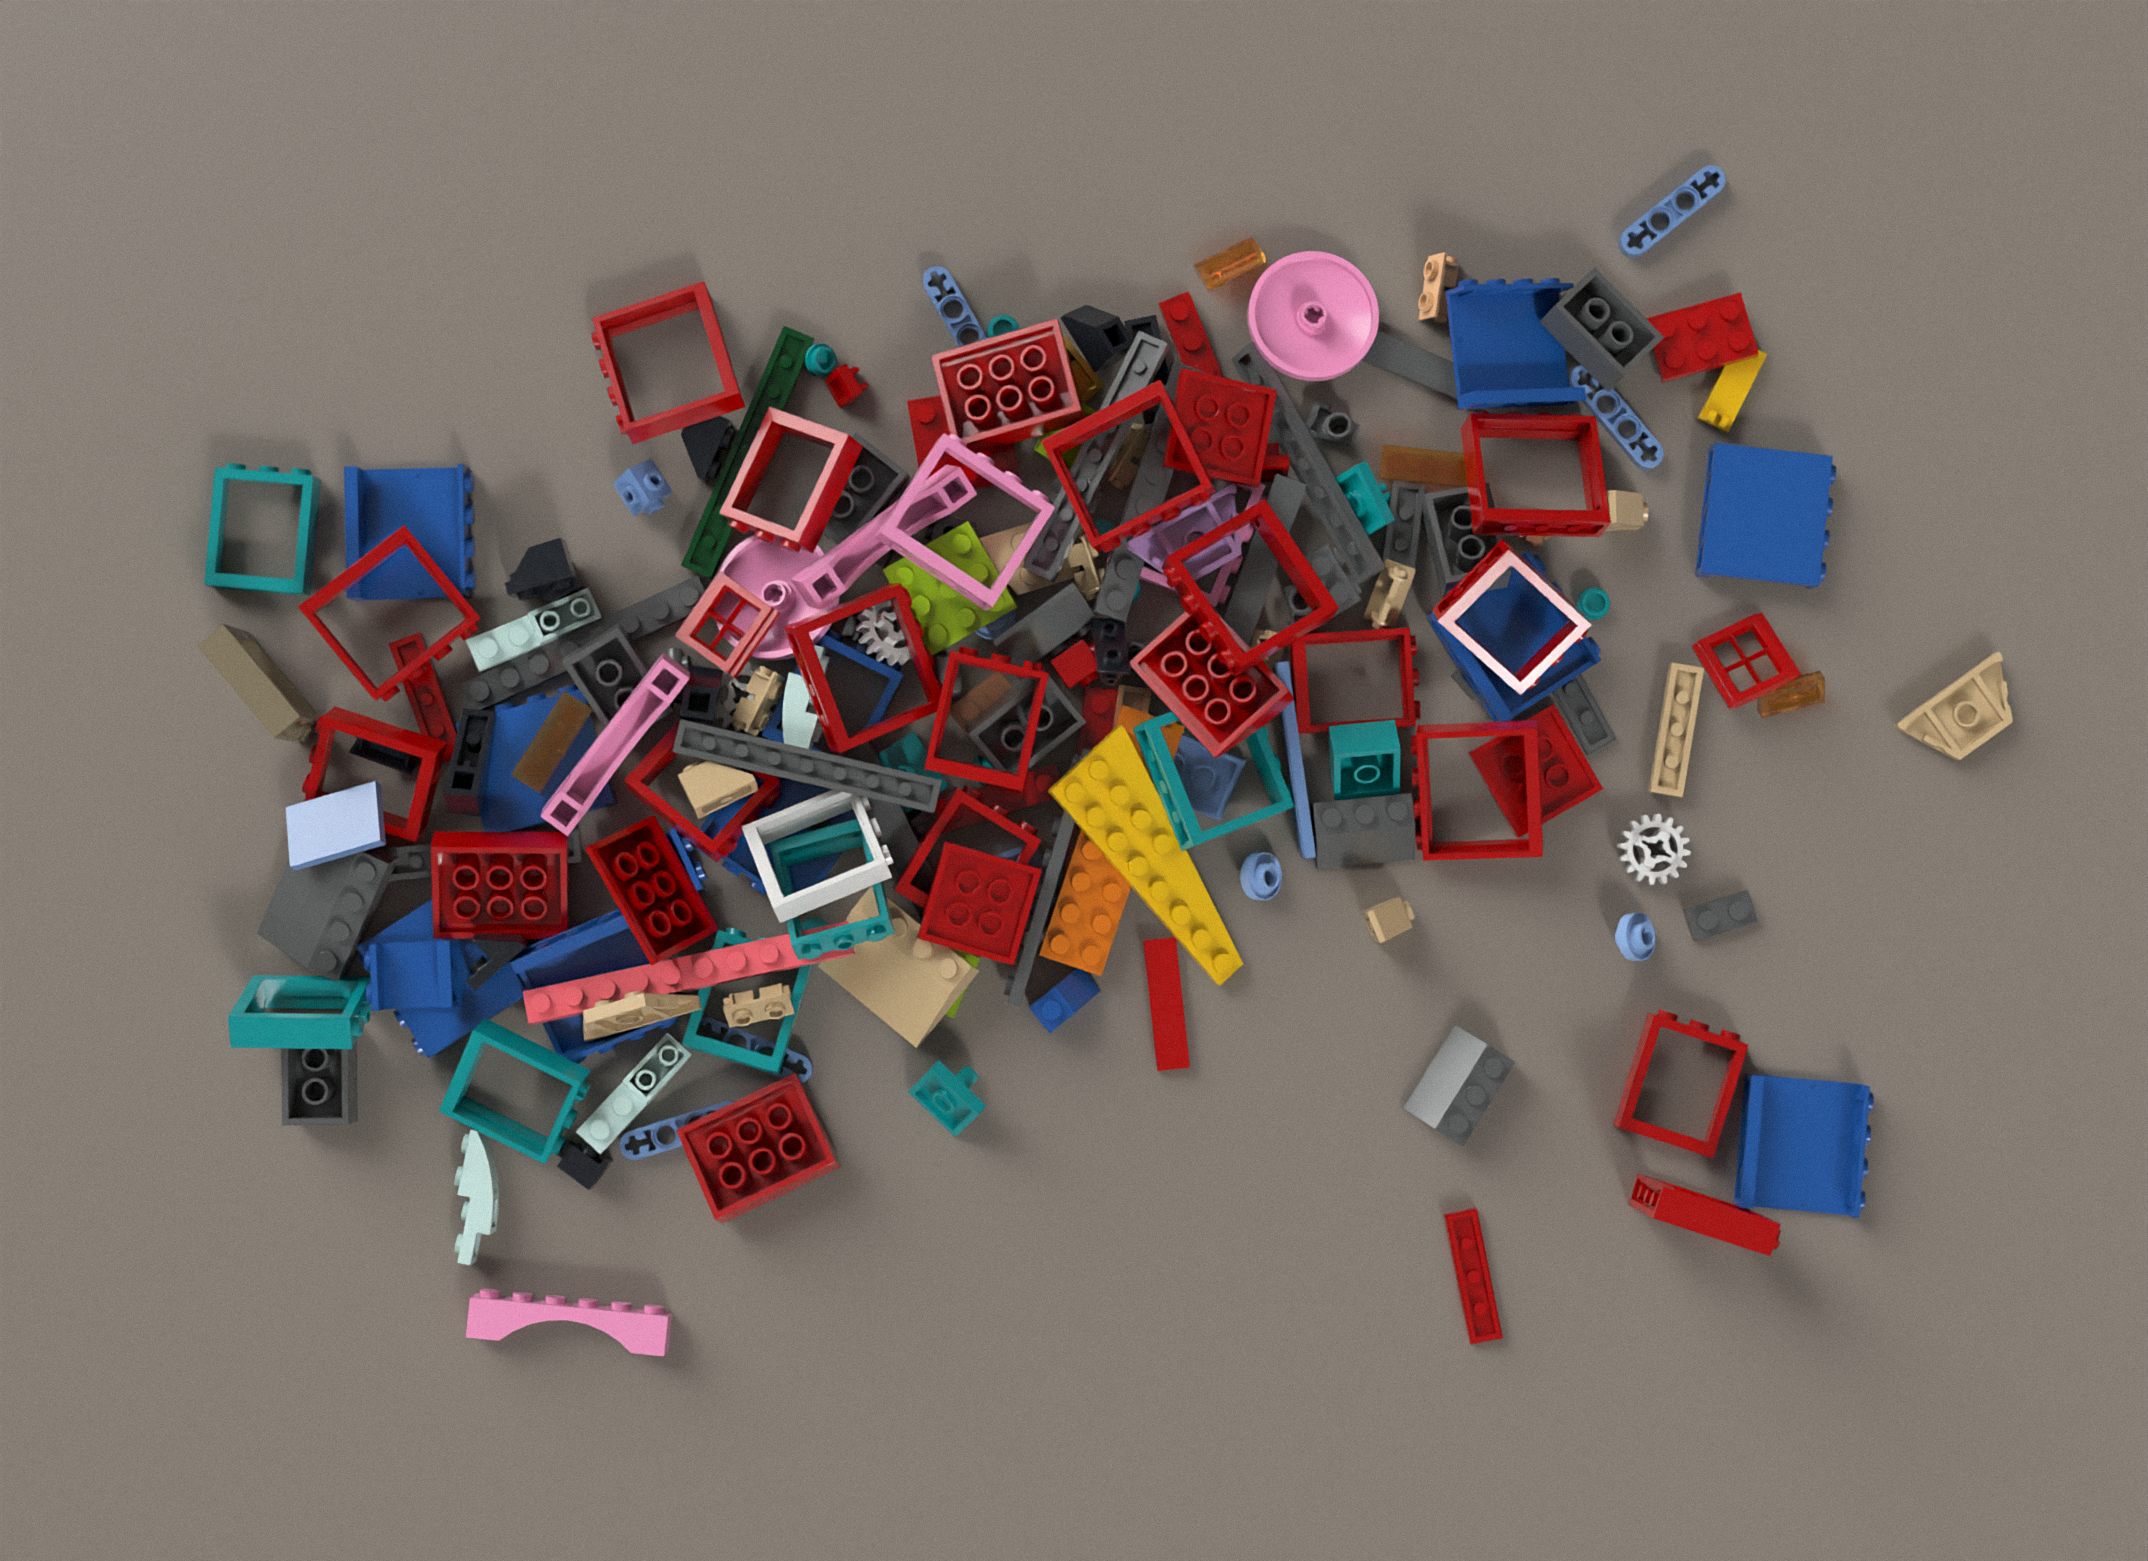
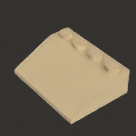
(901, 977)

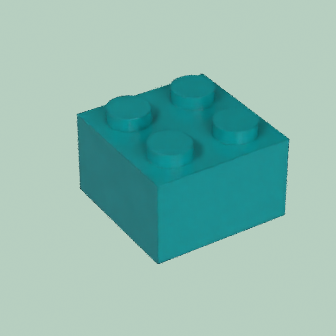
(1364, 760)

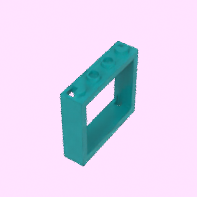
(1174, 795)

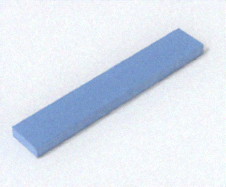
(1295, 768)

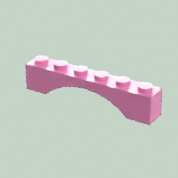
(845, 562)
(614, 743)
(638, 1330)

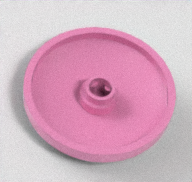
(1313, 316)
(767, 573)

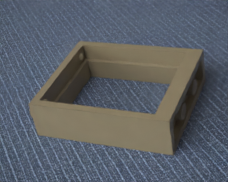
(260, 684)

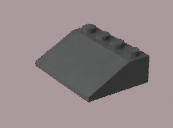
(326, 910)

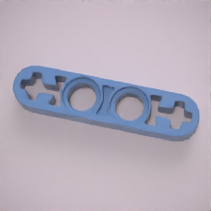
(1672, 212)
(955, 326)
(1611, 421)
(756, 1043)
(675, 1122)

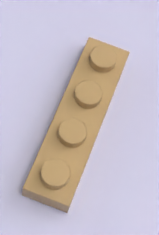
(1676, 729)

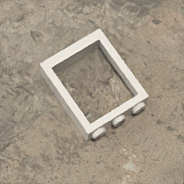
(803, 816)

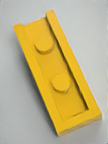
(1730, 392)

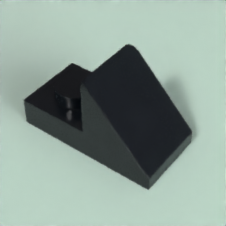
(499, 949)

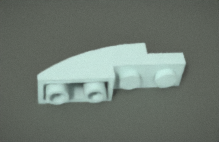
(533, 630)
(799, 725)
(634, 1093)
(479, 1182)

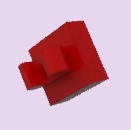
(844, 385)
(1274, 463)

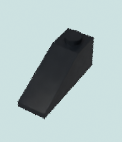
(470, 763)

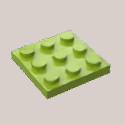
(940, 609)

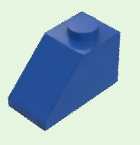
(1064, 999)

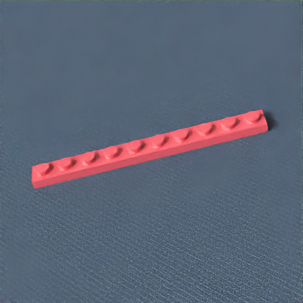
(672, 976)

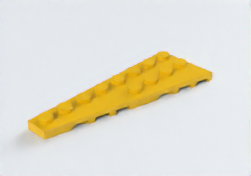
(1127, 822)

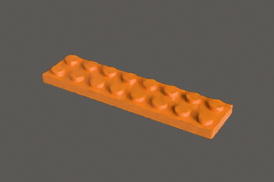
(1092, 889)

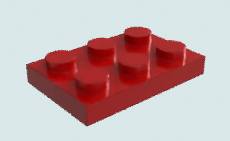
(1703, 337)

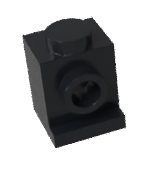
(583, 1163)

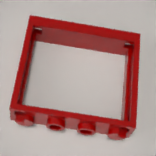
(649, 313)
(1104, 420)
(1536, 521)
(1292, 562)
(360, 569)
(818, 686)
(1479, 848)
(1705, 1215)

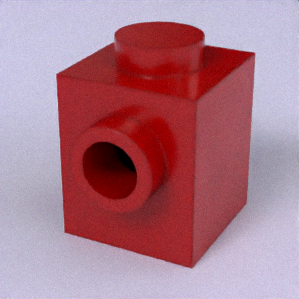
(1076, 665)

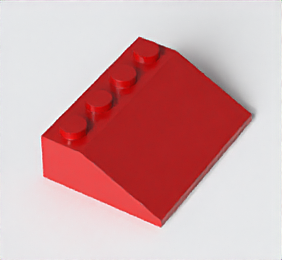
(1009, 387)
(1206, 693)
(499, 883)
(652, 889)
(758, 1148)

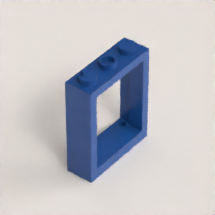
(858, 654)

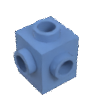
(643, 488)

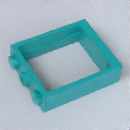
(306, 533)
(813, 846)
(255, 1029)
(738, 1054)
(497, 1125)

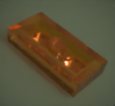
(1230, 263)
(1799, 694)

